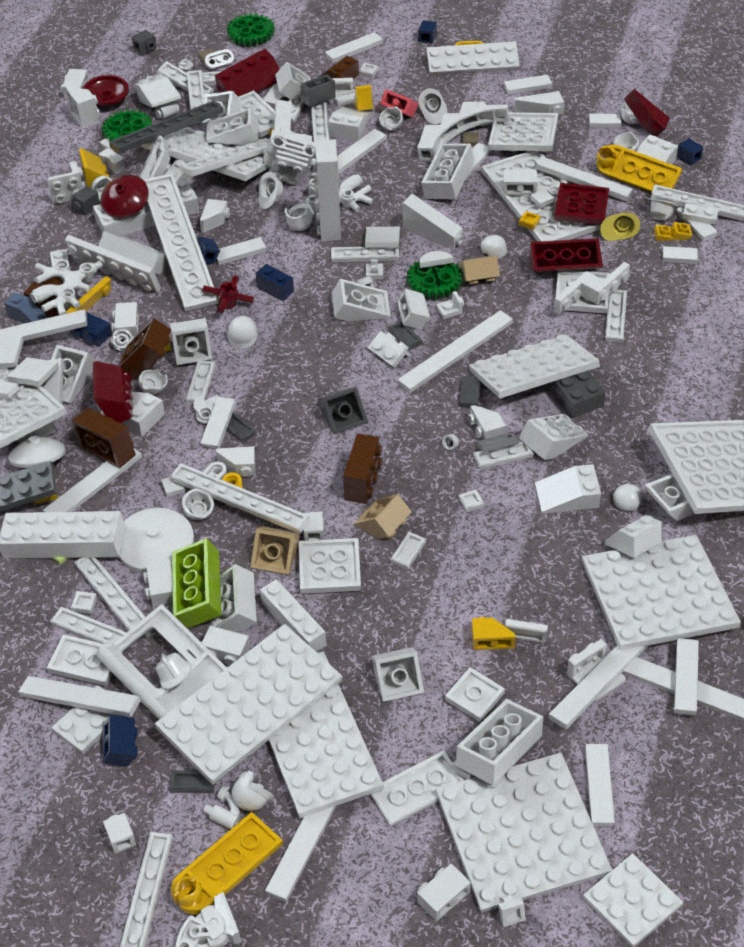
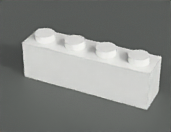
(290, 612)

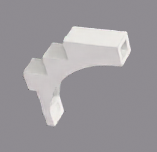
(455, 123)

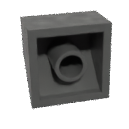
(342, 410)

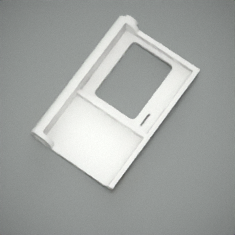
(159, 700)

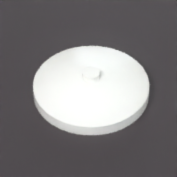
(153, 536)

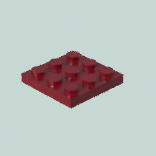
(581, 203)

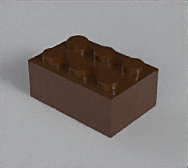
(145, 348)
(104, 437)
(362, 469)

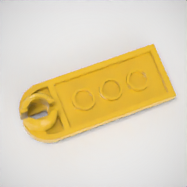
(636, 168)
(224, 864)

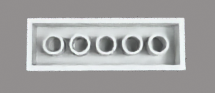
(327, 191)
(143, 218)
(62, 534)

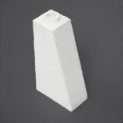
(430, 223)

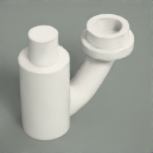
(222, 816)

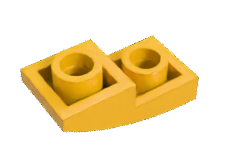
(678, 231)

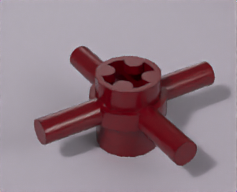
(228, 294)

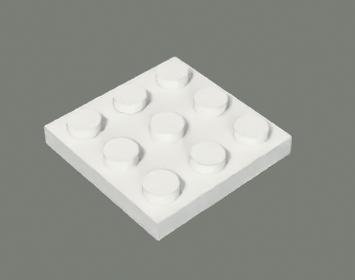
(566, 278)
(329, 565)
(632, 900)

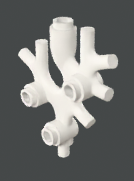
(346, 195)
(64, 292)

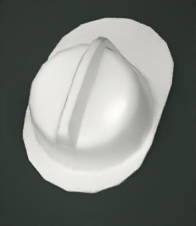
(432, 106)
(269, 190)
(661, 209)
(172, 670)

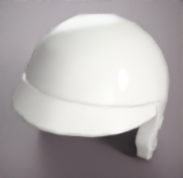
(299, 217)
(242, 332)
(250, 795)

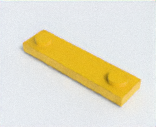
(95, 294)

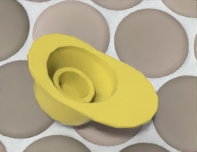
(620, 226)

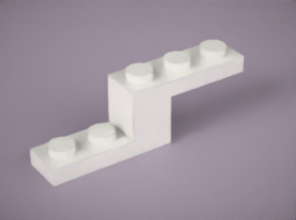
(591, 288)

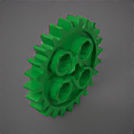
(250, 29)
(124, 123)
(424, 281)

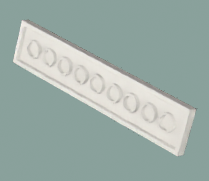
(179, 242)

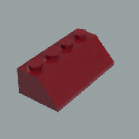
(249, 74)
(565, 255)
(113, 391)

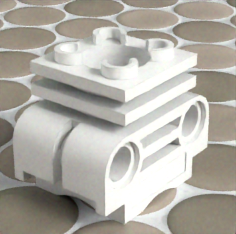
(289, 155)

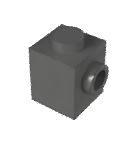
(144, 42)
(85, 200)

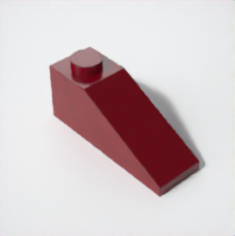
(647, 113)

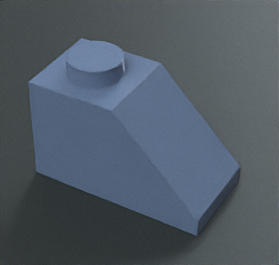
(23, 309)

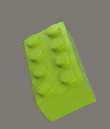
(196, 583)

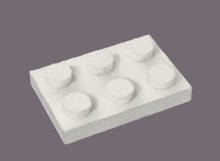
(79, 660)
(81, 727)

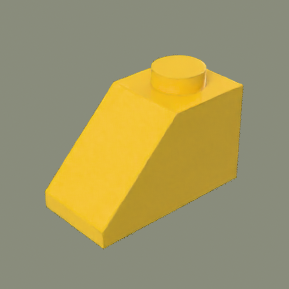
(491, 634)

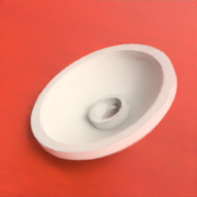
(36, 451)

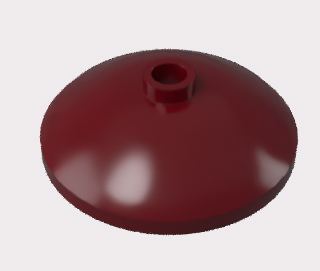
(108, 89)
(124, 196)

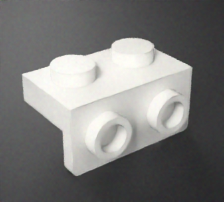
(387, 349)

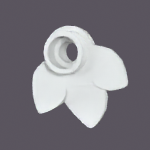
(204, 408)

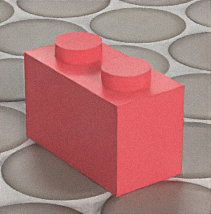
(405, 104)

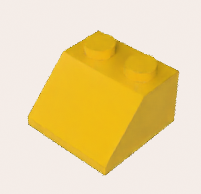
(92, 166)

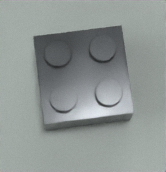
(579, 394)

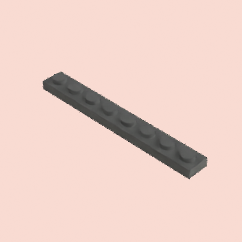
(165, 127)

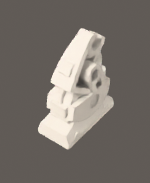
(211, 927)

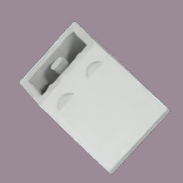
(551, 435)

